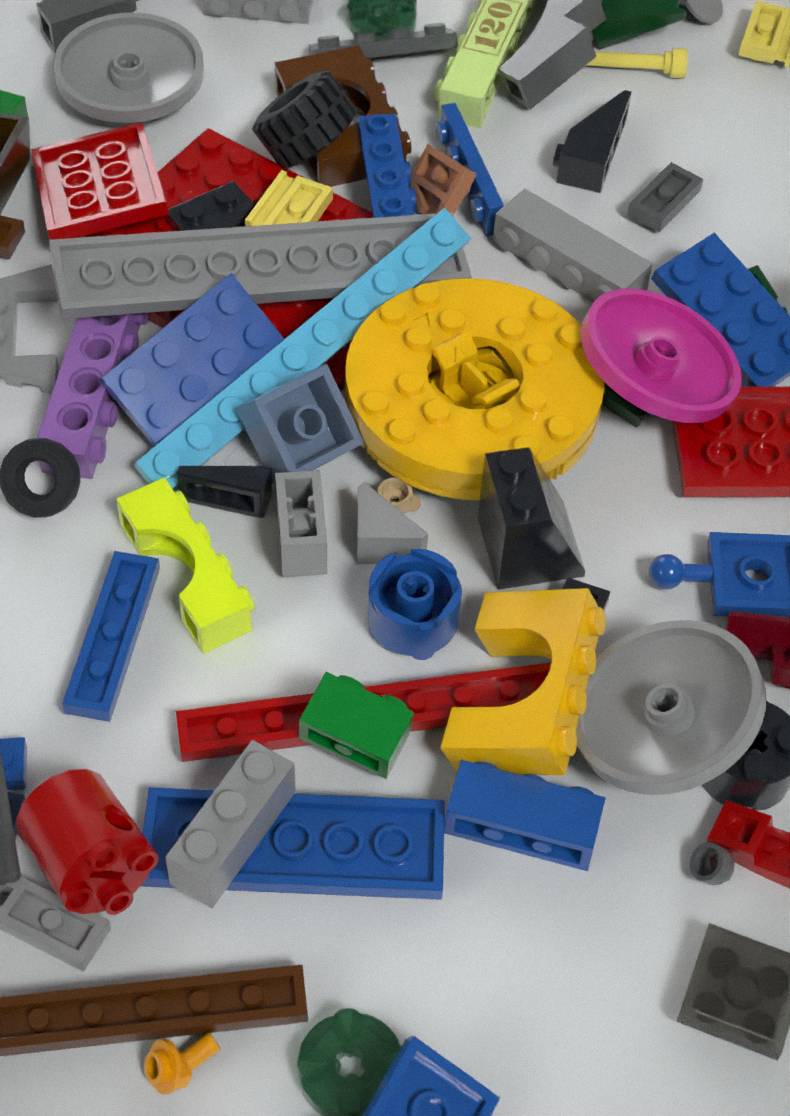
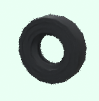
(13, 477)

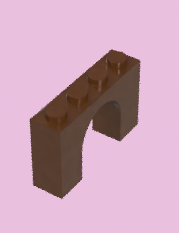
(343, 158)

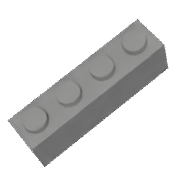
(567, 248)

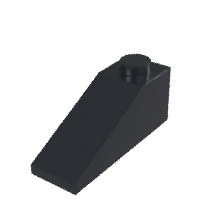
(592, 145)

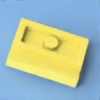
(767, 34)
(291, 202)

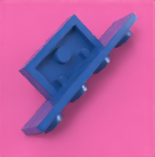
(385, 166)

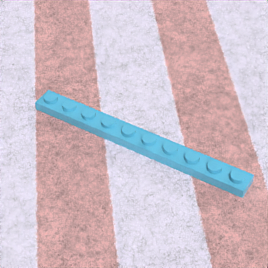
(305, 348)

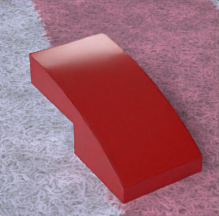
(753, 842)

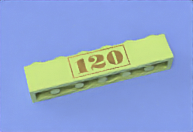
(490, 41)

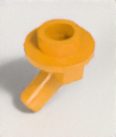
(171, 1069)

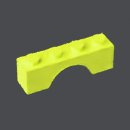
(212, 603)

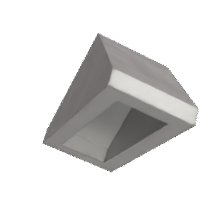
(384, 528)

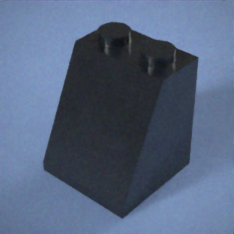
(525, 522)

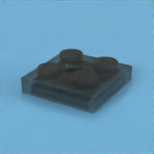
(739, 992)

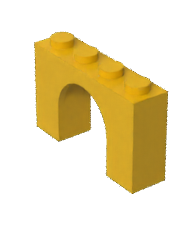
(541, 729)

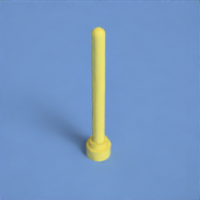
(671, 63)

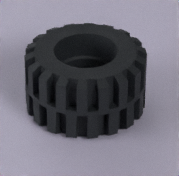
(304, 119)

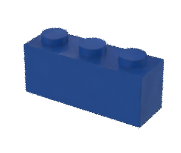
(524, 814)

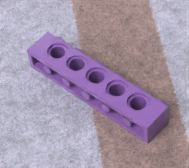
(80, 397)

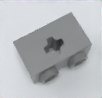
(301, 523)

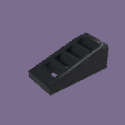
(228, 488)

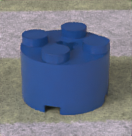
(414, 603)

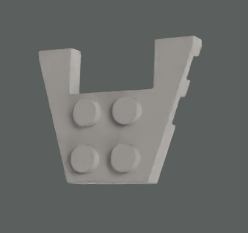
(25, 287)

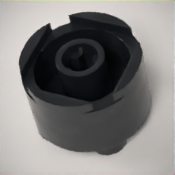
(763, 772)

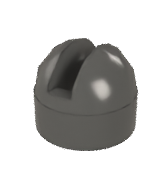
(706, 867)

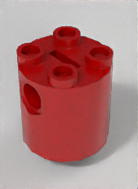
(85, 842)

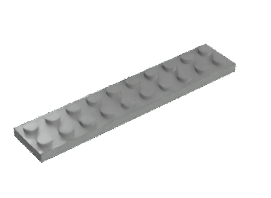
(268, 260)

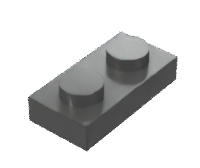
(665, 197)

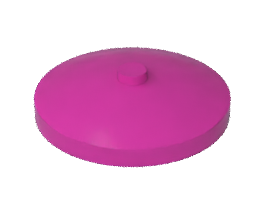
(660, 355)

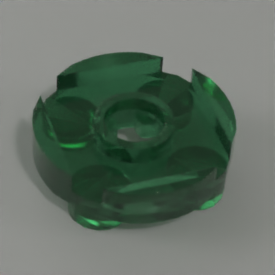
(393, 14)
(319, 1066)

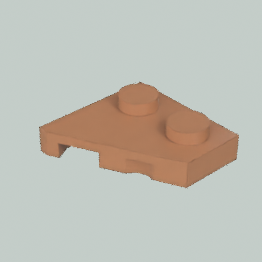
(439, 182)

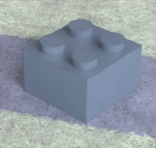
(300, 423)

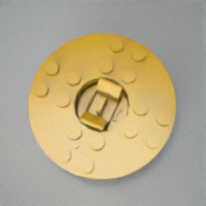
(468, 375)

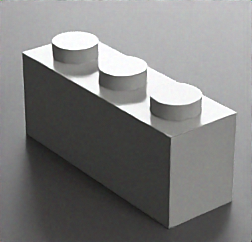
(231, 824)

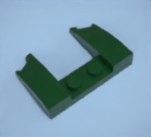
(635, 17)

